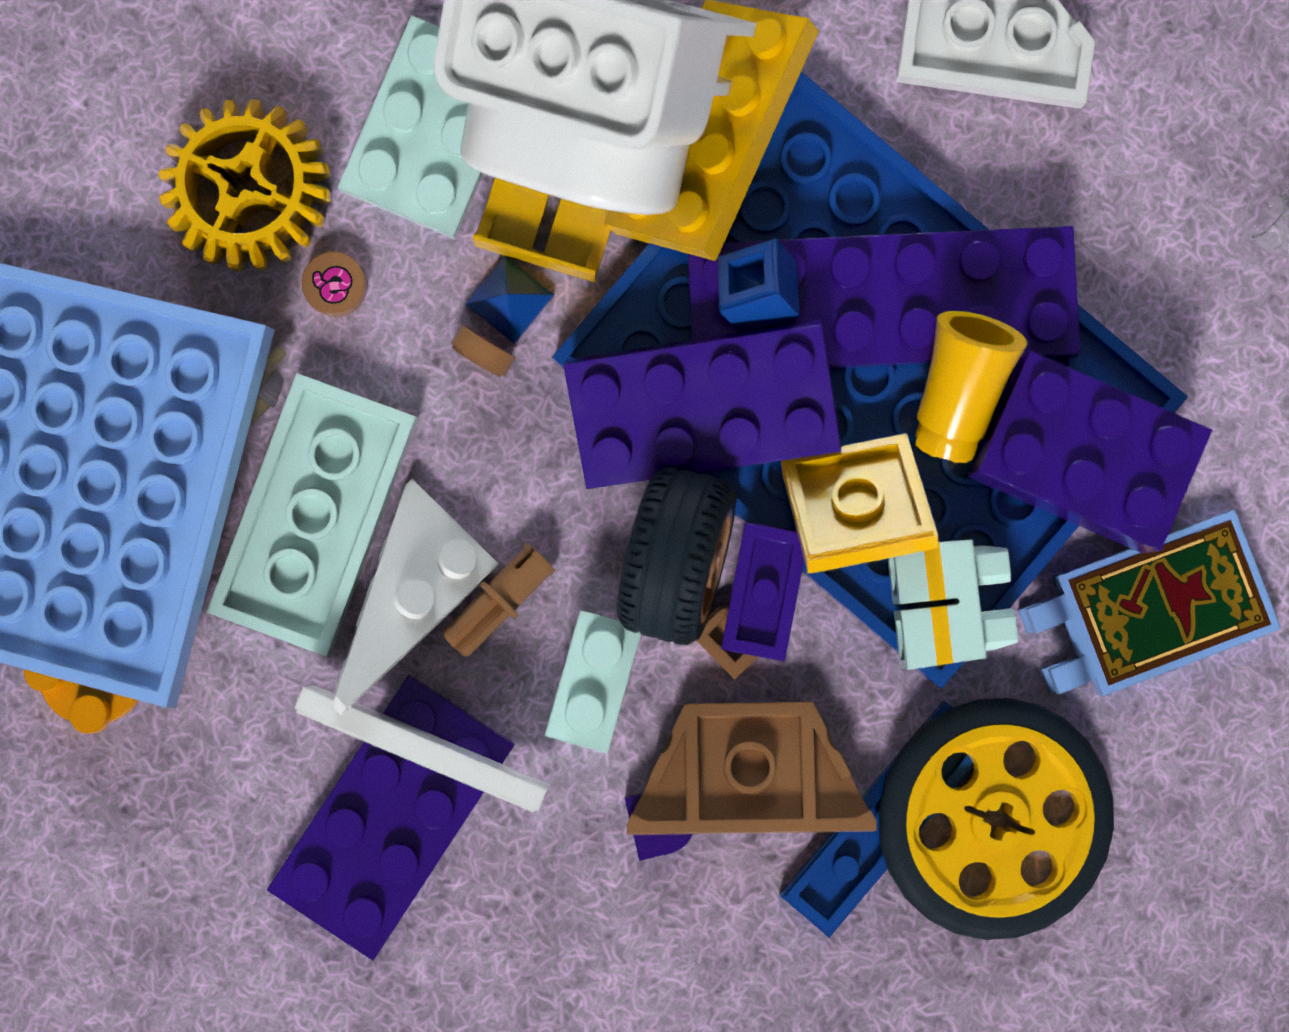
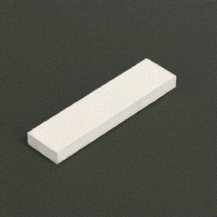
(424, 749)

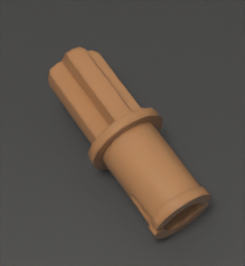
(498, 600)

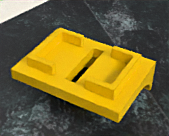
(513, 223)

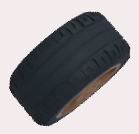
(676, 555)

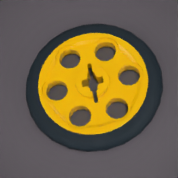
(917, 790)

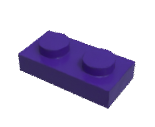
(764, 592)

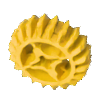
(252, 162)

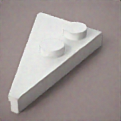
(419, 580)

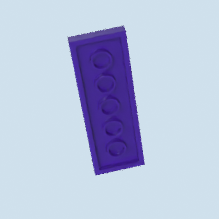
(887, 290)

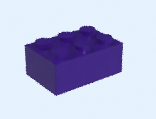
(1089, 453)

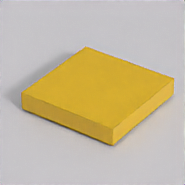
(859, 504)

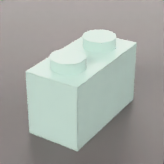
(593, 682)

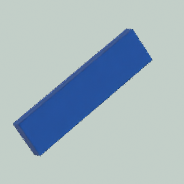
(853, 862)

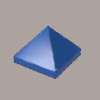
(509, 299)

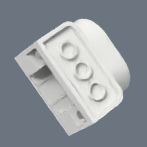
(584, 93)

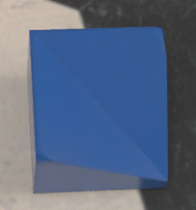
(758, 286)

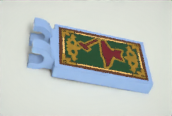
(1155, 609)

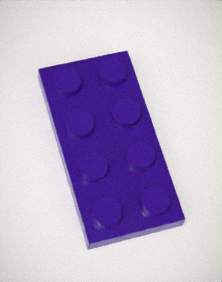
(703, 404)
(384, 826)

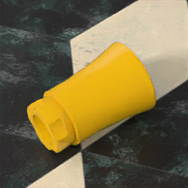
(965, 382)

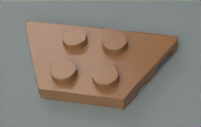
(750, 773)

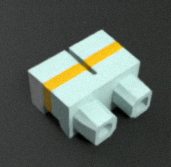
(950, 631)

